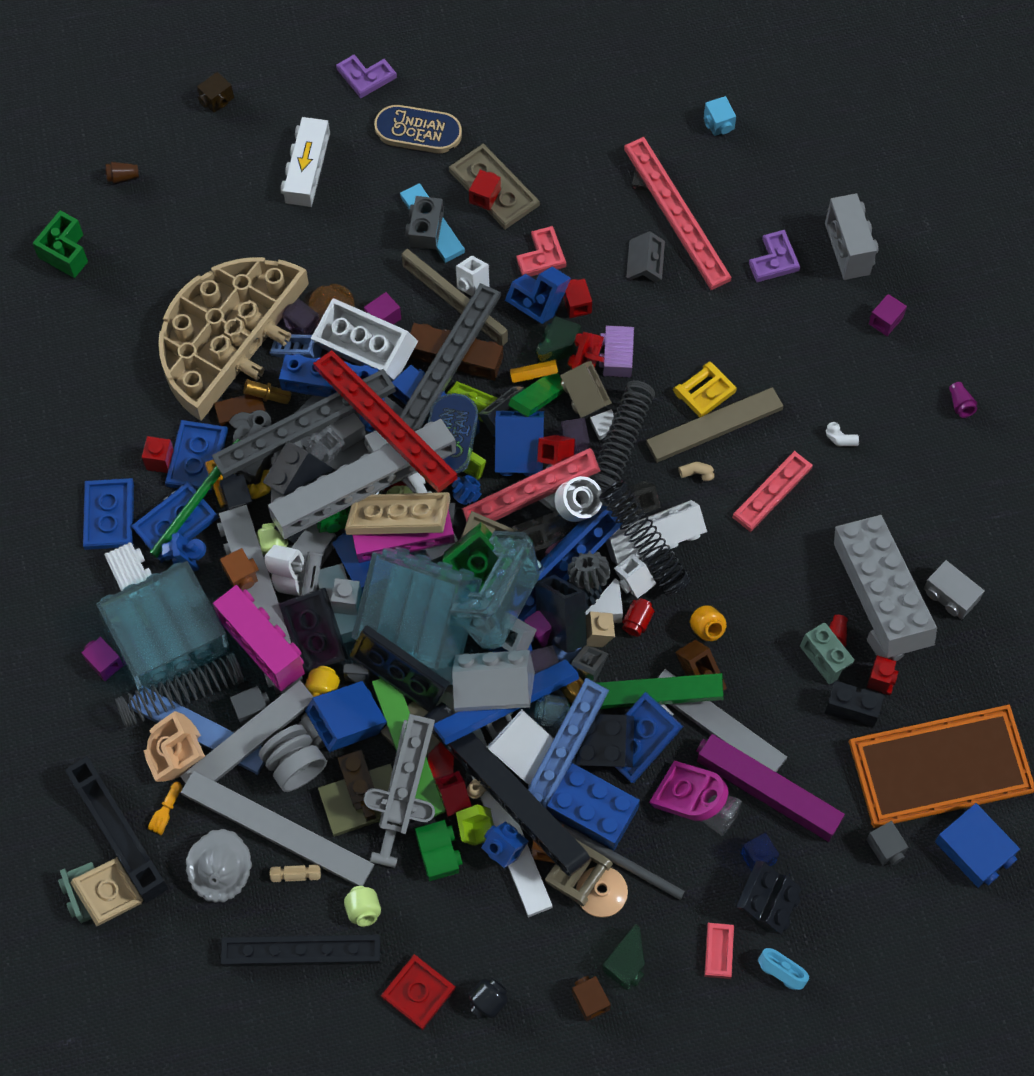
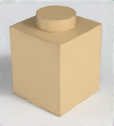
(599, 628)

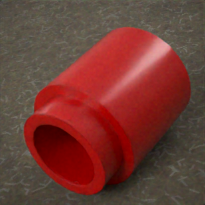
(638, 617)

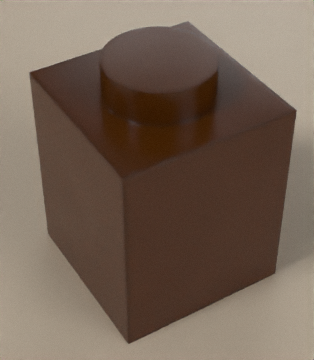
(590, 997)

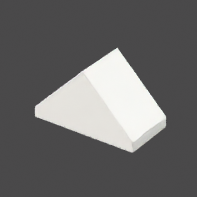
(609, 602)

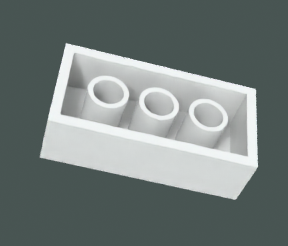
(364, 338)

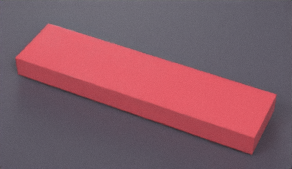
(772, 491)

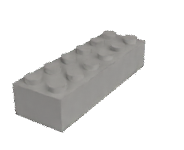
(885, 586)

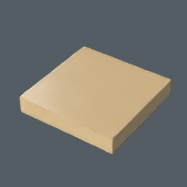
(106, 891)

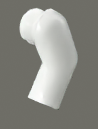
(838, 438)

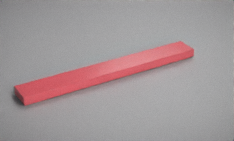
(677, 213)

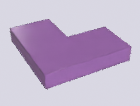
(365, 80)
(780, 258)

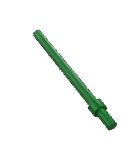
(187, 510)

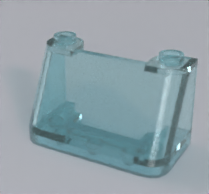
(494, 610)

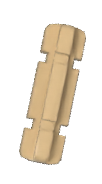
(295, 873)

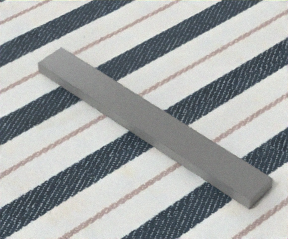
(277, 829)

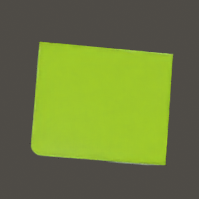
(474, 824)

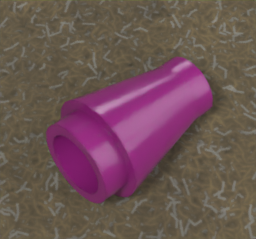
(963, 402)

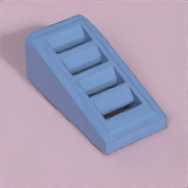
(309, 350)

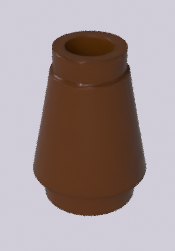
(119, 172)

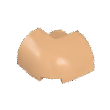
(172, 747)

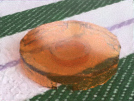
(323, 295)

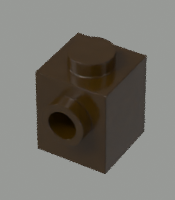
(215, 92)

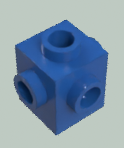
(504, 844)

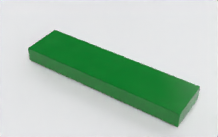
(537, 395)

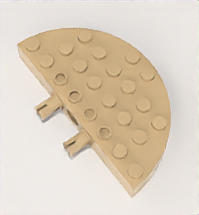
(221, 324)

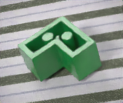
(59, 245)

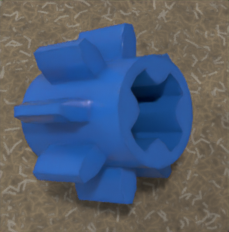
(466, 490)

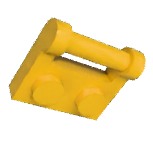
(708, 395)

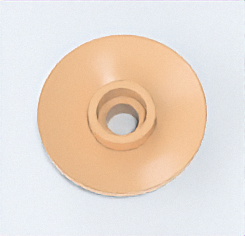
(605, 903)

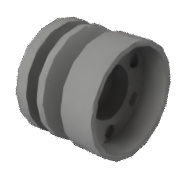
(292, 758)

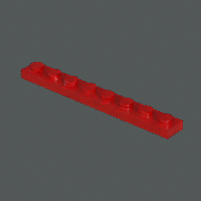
(385, 421)

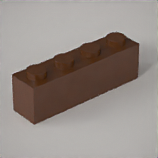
(481, 359)

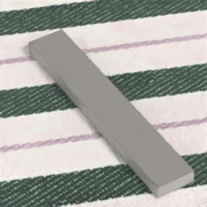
(728, 729)
(253, 734)

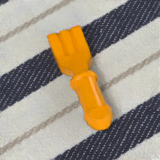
(162, 816)

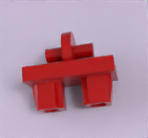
(588, 349)

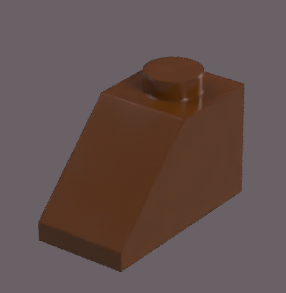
(697, 660)

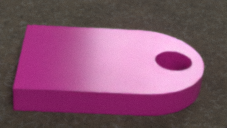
(687, 792)

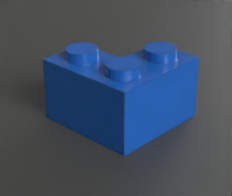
(541, 296)

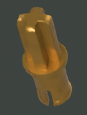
(266, 392)

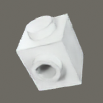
(472, 273)
(634, 576)

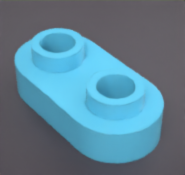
(783, 968)

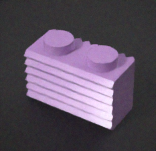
(618, 351)

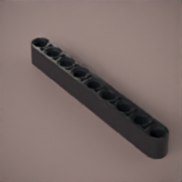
(514, 798)

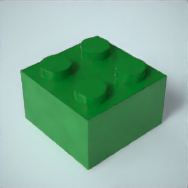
(473, 553)

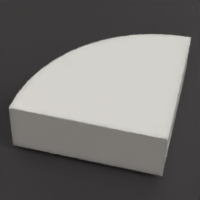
(601, 423)

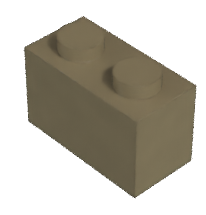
(585, 389)

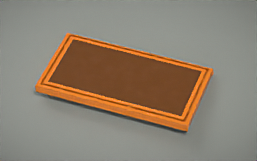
(941, 766)

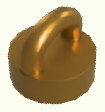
(571, 690)

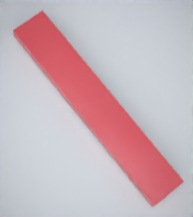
(534, 487)

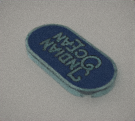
(461, 419)

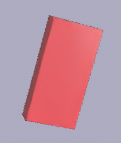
(719, 950)

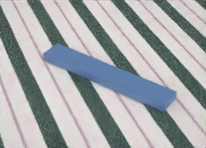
(211, 733)
(567, 741)

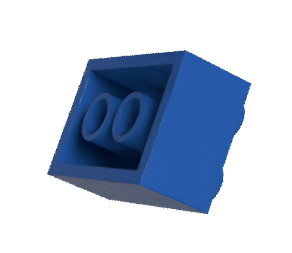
(593, 806)

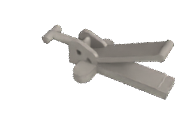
(399, 801)

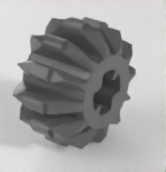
(589, 571)

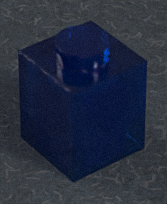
(759, 850)

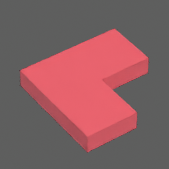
(547, 253)

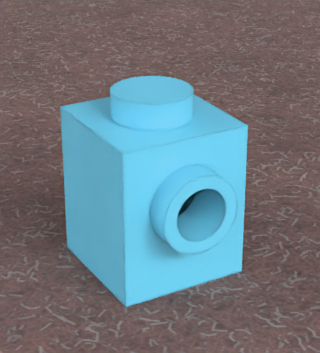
(719, 116)

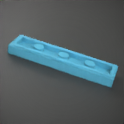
(448, 244)

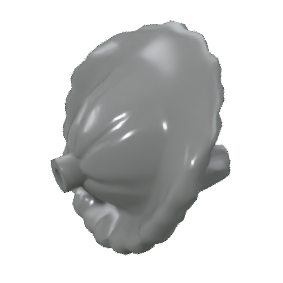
(218, 865)

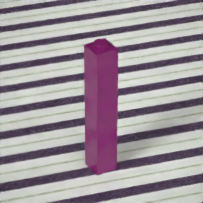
(769, 787)

